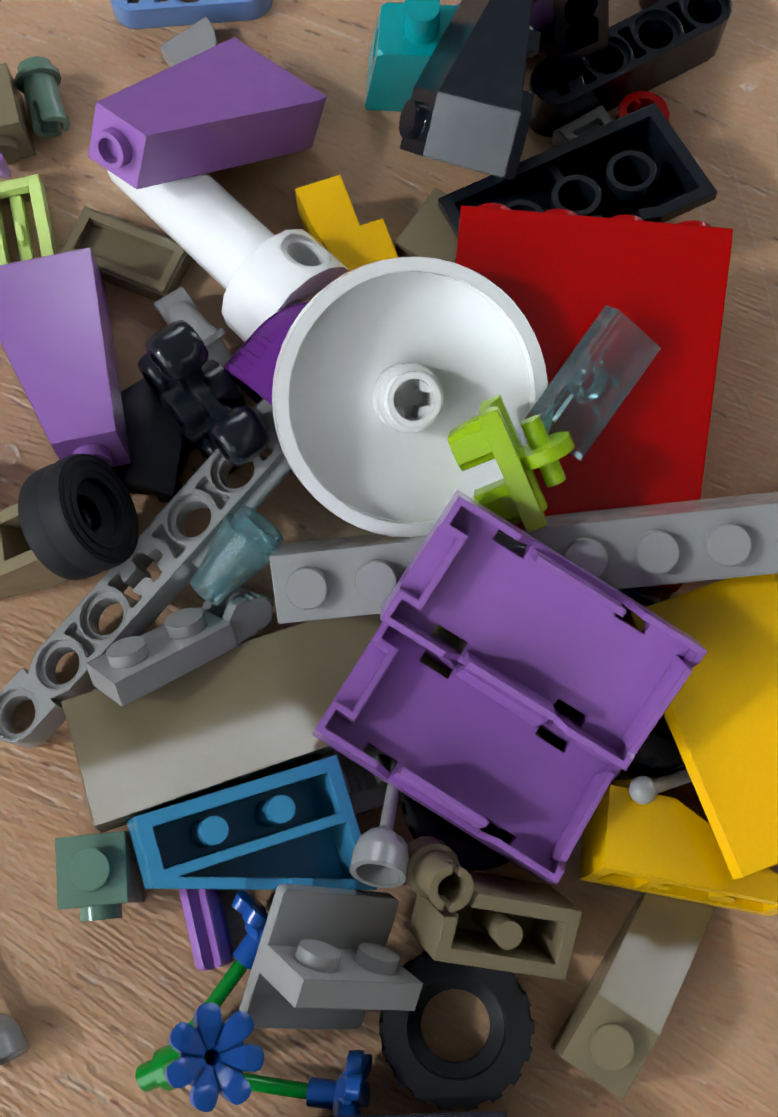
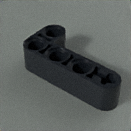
(641, 55)

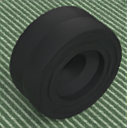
(78, 517)

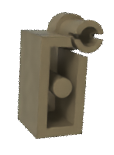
(488, 917)

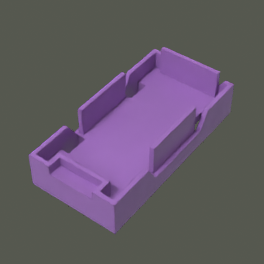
(541, 630)
(467, 752)

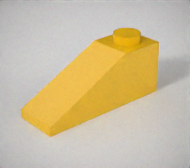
(667, 853)

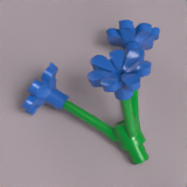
(213, 1053)

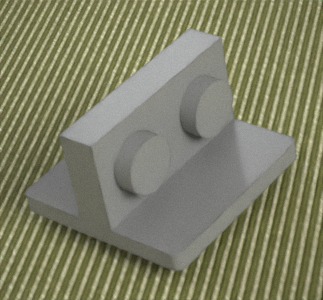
(327, 960)

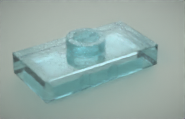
(595, 379)

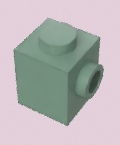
(97, 874)

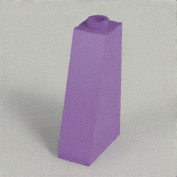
(204, 117)
(64, 352)

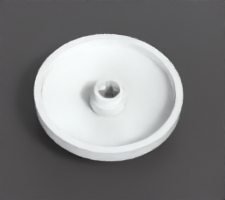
(383, 377)

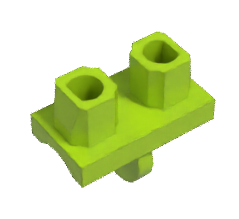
(494, 437)

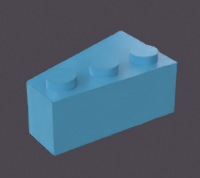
(254, 835)

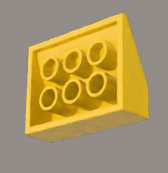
(729, 713)

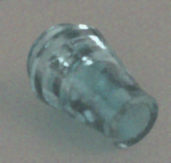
(235, 554)

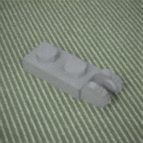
(180, 645)

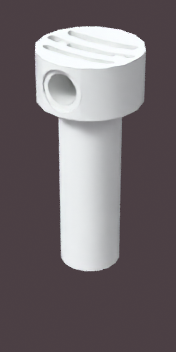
(237, 250)

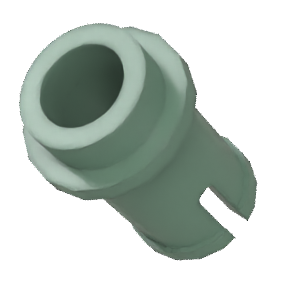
(40, 84)

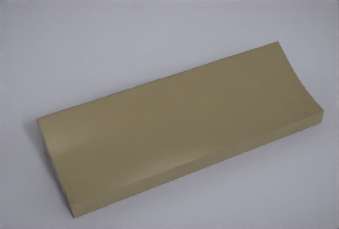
(219, 722)

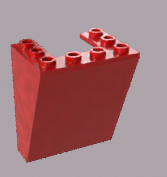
(669, 285)

